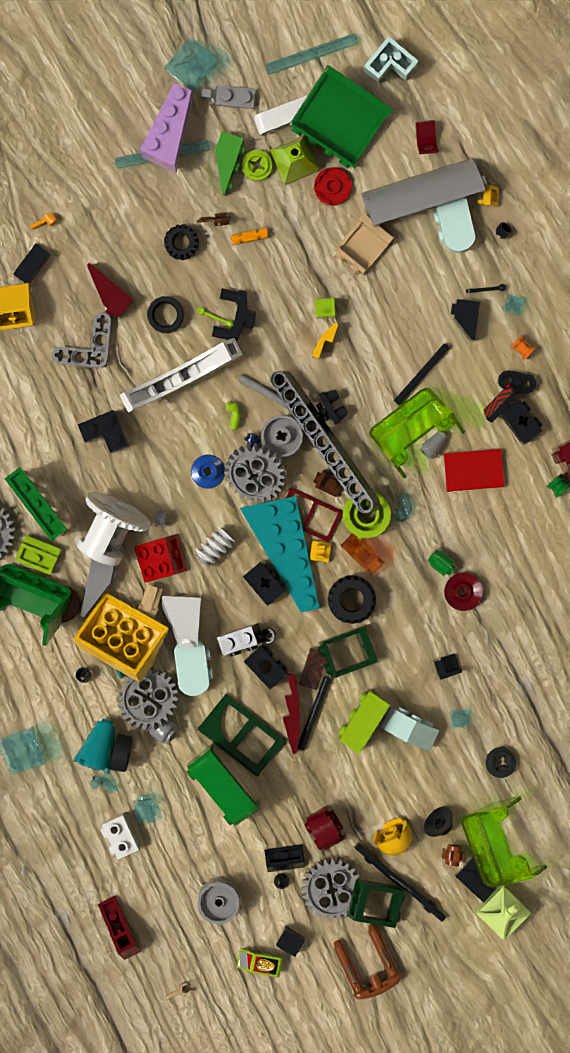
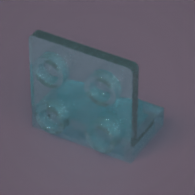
(22, 751)

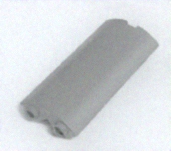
(423, 191)

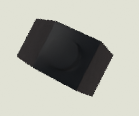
(466, 316)

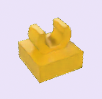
(490, 196)
(320, 551)

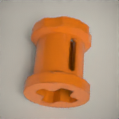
(523, 347)

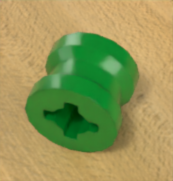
(558, 485)

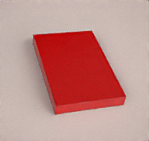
(473, 470)

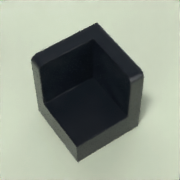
(447, 666)
(290, 941)

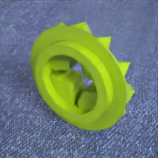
(254, 156)

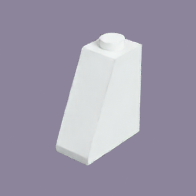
(183, 618)

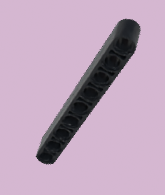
(333, 445)

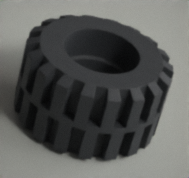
(360, 614)

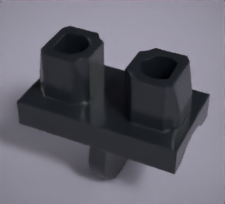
(335, 414)

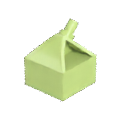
(503, 911)

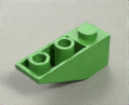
(227, 153)

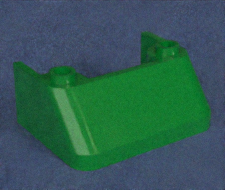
(35, 596)
(222, 786)

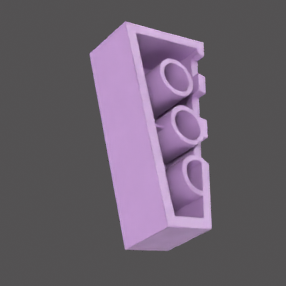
(169, 129)

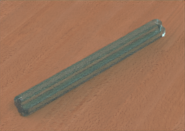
(311, 53)
(136, 159)

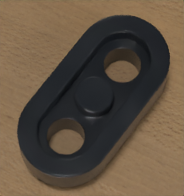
(516, 380)

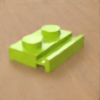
(38, 554)

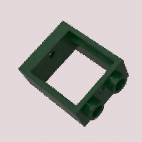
(365, 645)
(359, 900)

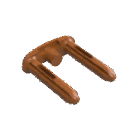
(378, 986)

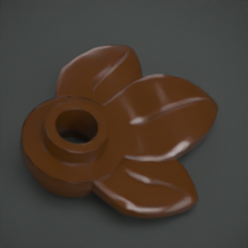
(219, 220)

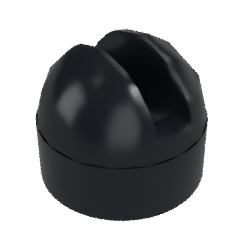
(503, 230)
(267, 630)
(81, 672)
(285, 881)

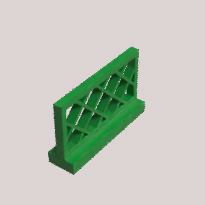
(36, 504)

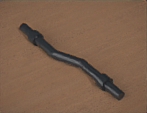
(428, 905)

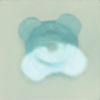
(508, 305)
(455, 715)

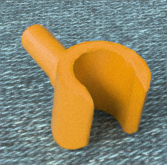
(49, 218)

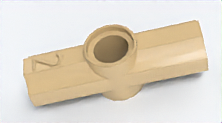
(150, 601)

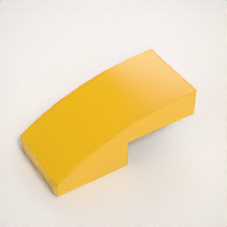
(328, 337)

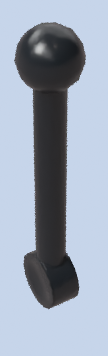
(501, 287)

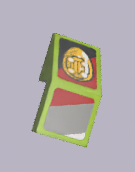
(259, 963)

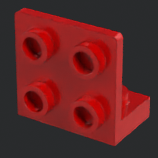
(160, 558)

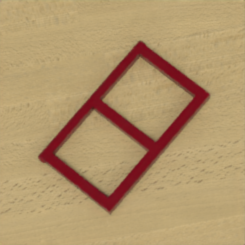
(315, 502)

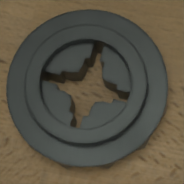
(502, 771)

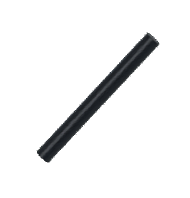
(421, 374)
(314, 713)

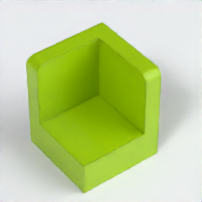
(325, 308)

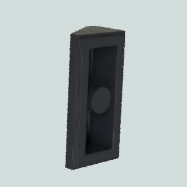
(32, 264)
(284, 858)

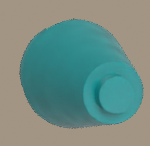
(98, 747)

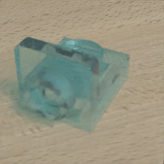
(145, 809)

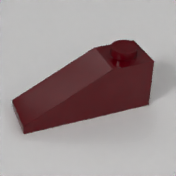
(112, 296)
(119, 928)

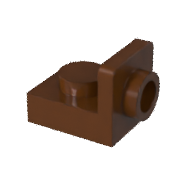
(327, 482)

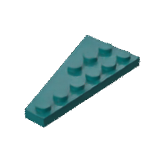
(283, 539)

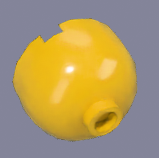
(394, 837)

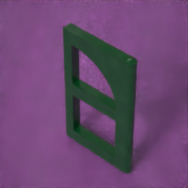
(212, 729)

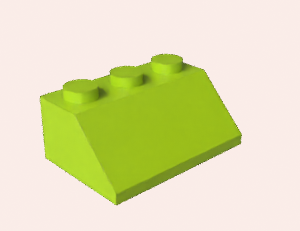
(363, 721)

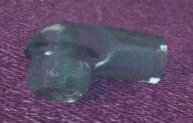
(405, 508)
(104, 782)

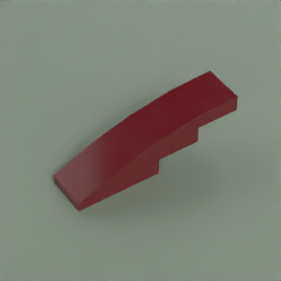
(292, 720)

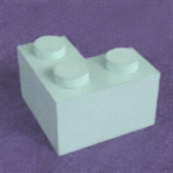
(390, 56)
(410, 728)

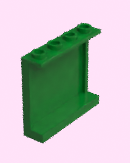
(339, 117)

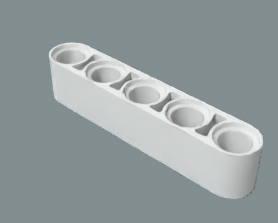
(277, 117)

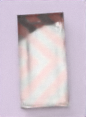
(312, 670)

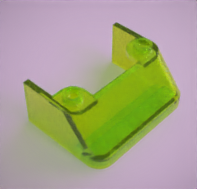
(410, 423)
(491, 849)

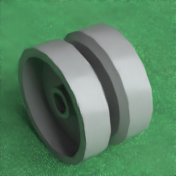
(285, 425)
(218, 889)

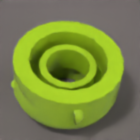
(370, 530)

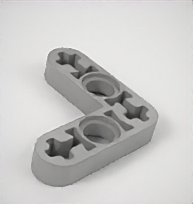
(95, 349)

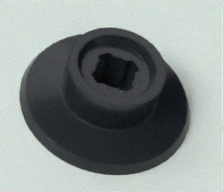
(439, 822)

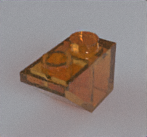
(362, 554)

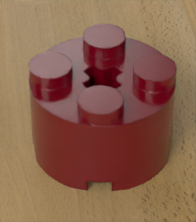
(325, 828)

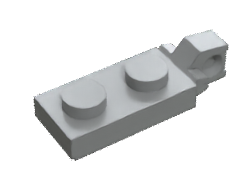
(230, 96)

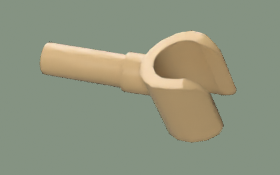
(178, 992)

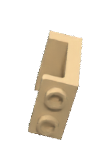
(363, 245)

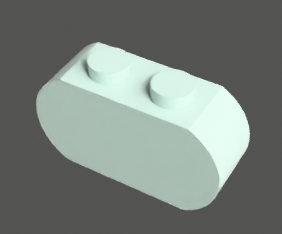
(455, 225)
(193, 669)

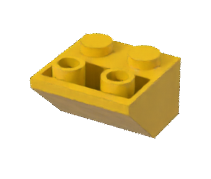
(16, 306)

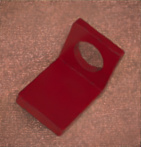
(426, 137)

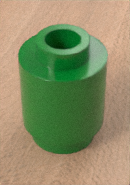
(441, 562)

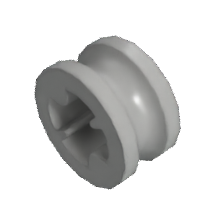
(161, 519)

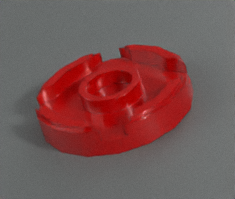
(332, 186)

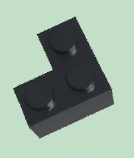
(105, 426)

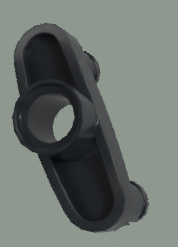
(243, 317)

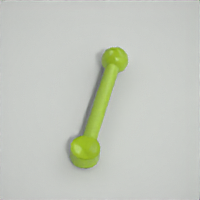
(201, 311)

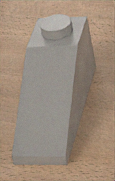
(98, 581)

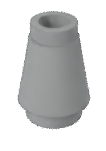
(433, 445)

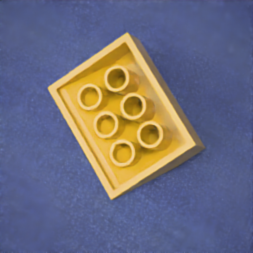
(121, 637)

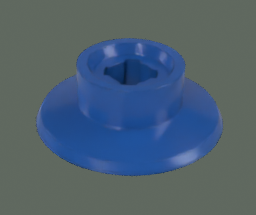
(216, 466)

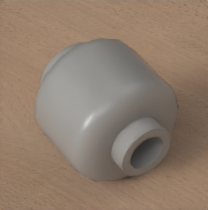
(165, 733)

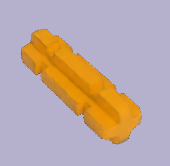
(249, 236)

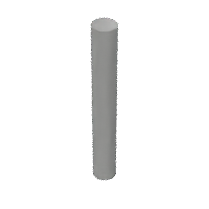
(261, 389)

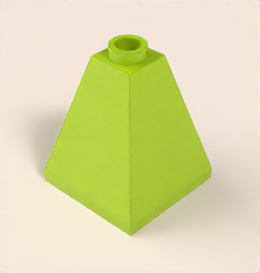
(294, 167)

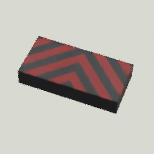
(500, 403)

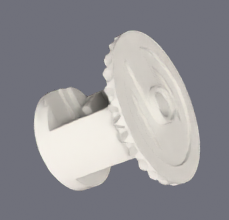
(110, 528)

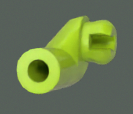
(235, 416)

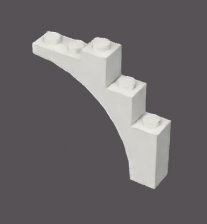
(181, 376)

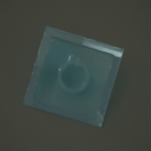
(191, 64)

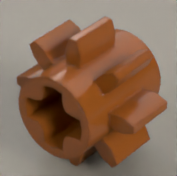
(453, 855)

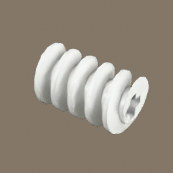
(214, 547)

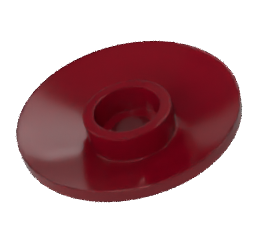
(473, 591)

